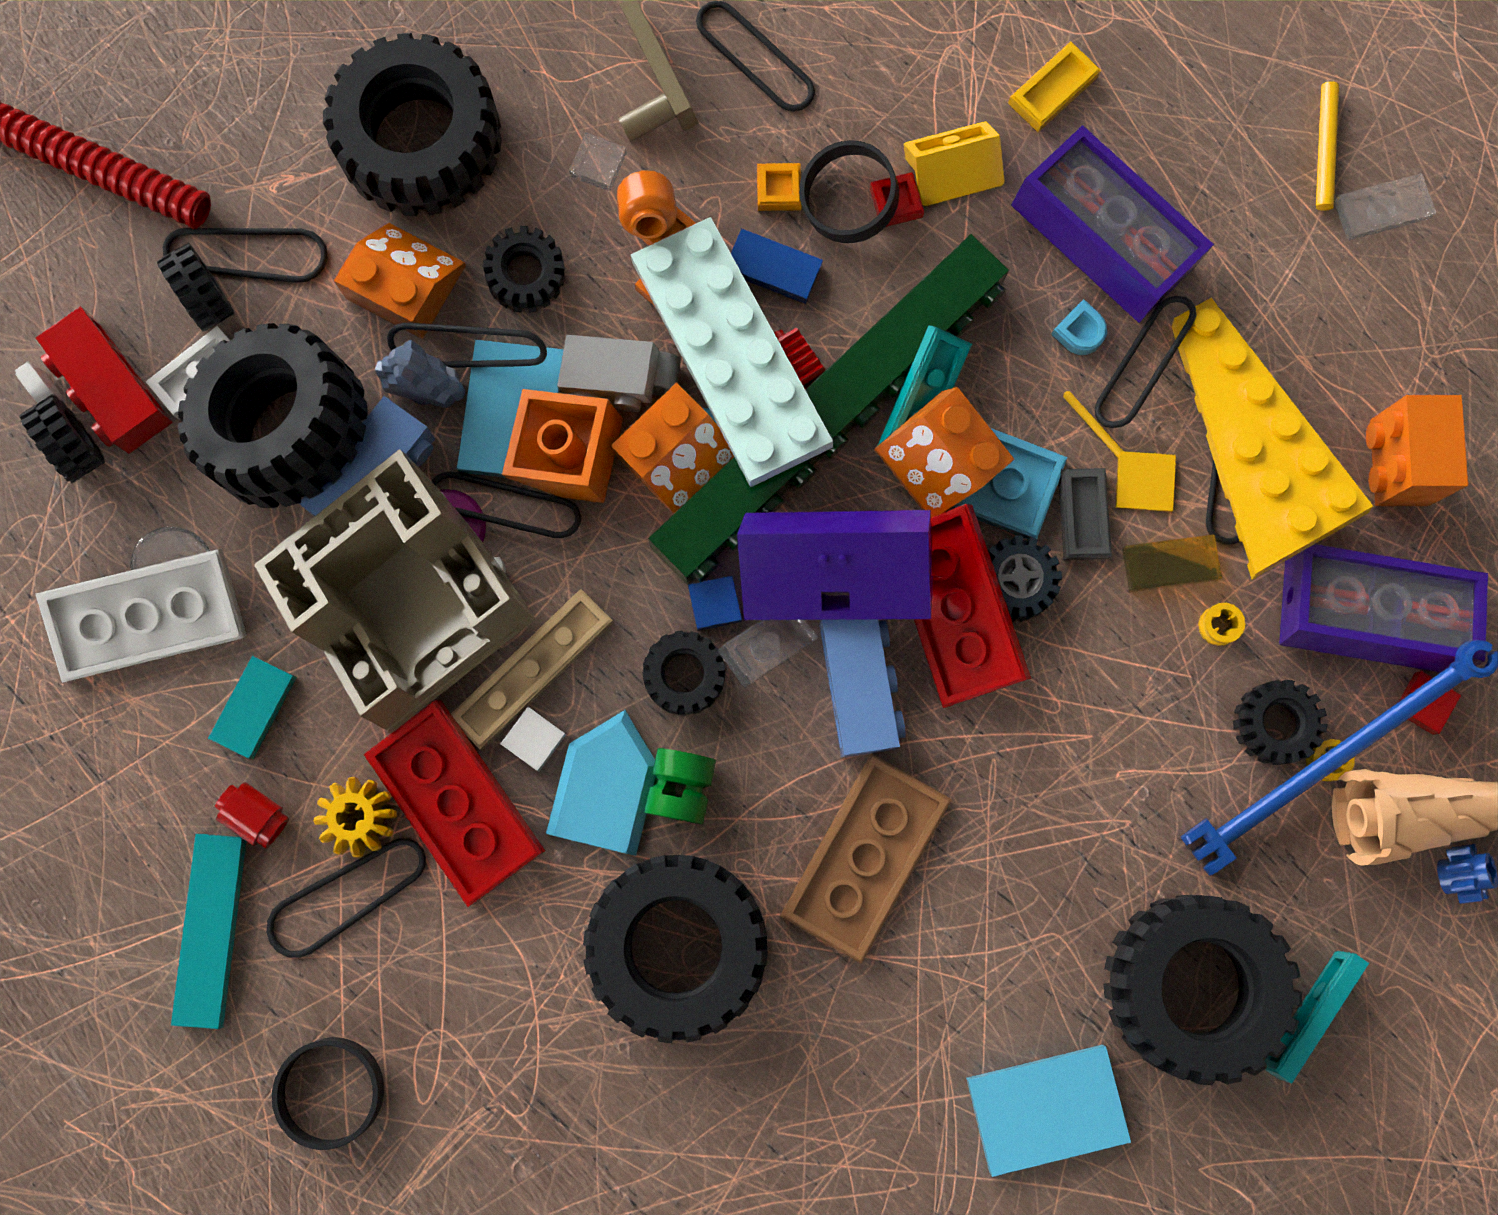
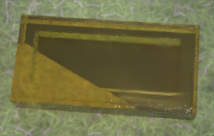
(1171, 563)

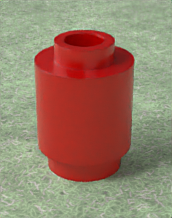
(251, 815)

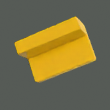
(956, 162)

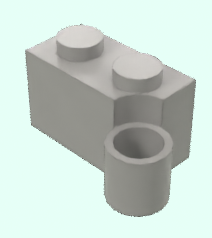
(616, 370)

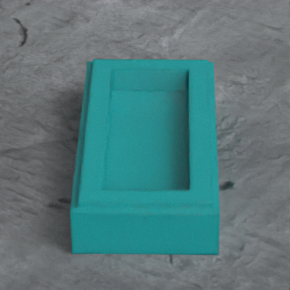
(252, 708)

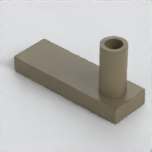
(666, 106)

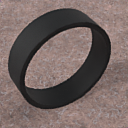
(831, 153)
(279, 1105)

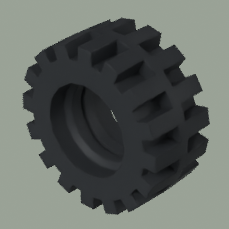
(195, 287)
(687, 644)

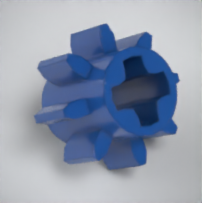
(1467, 873)

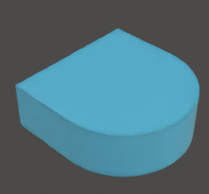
(1081, 330)

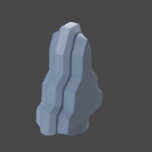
(419, 376)

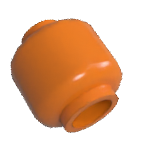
(646, 204)

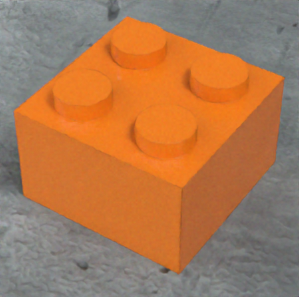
(1417, 451)

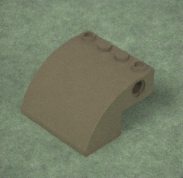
(394, 592)

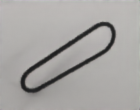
(255, 231)
(475, 330)
(298, 954)

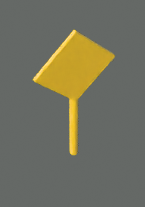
(1143, 479)

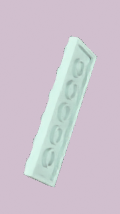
(731, 352)

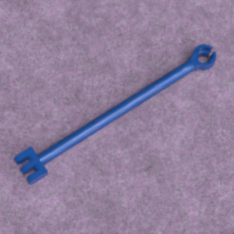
(1219, 839)

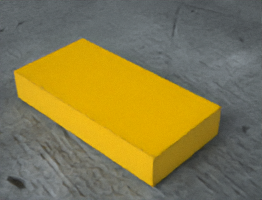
(1054, 86)

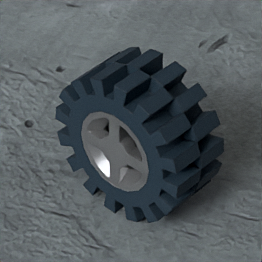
(1033, 574)

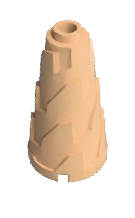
(1404, 814)

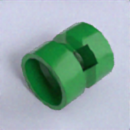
(683, 769)

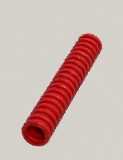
(103, 167)

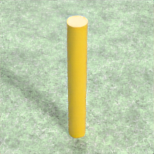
(1327, 146)

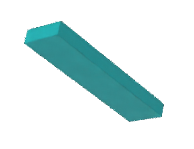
(209, 931)

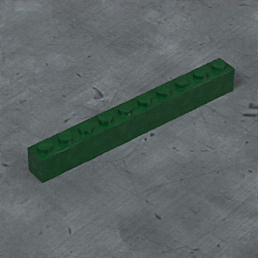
(842, 397)

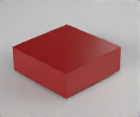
(909, 202)
(1436, 714)

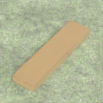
(531, 669)

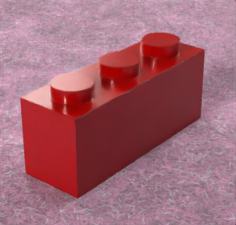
(102, 381)

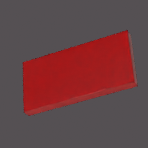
(970, 628)
(454, 802)

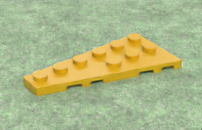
(1268, 456)

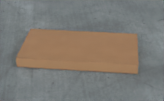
(865, 858)

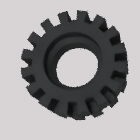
(517, 245)
(62, 438)
(1306, 716)

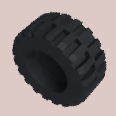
(399, 74)
(240, 384)
(611, 961)
(1262, 1002)

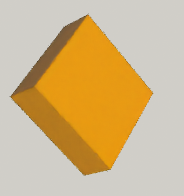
(778, 186)

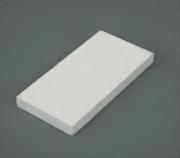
(141, 615)

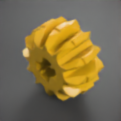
(366, 829)

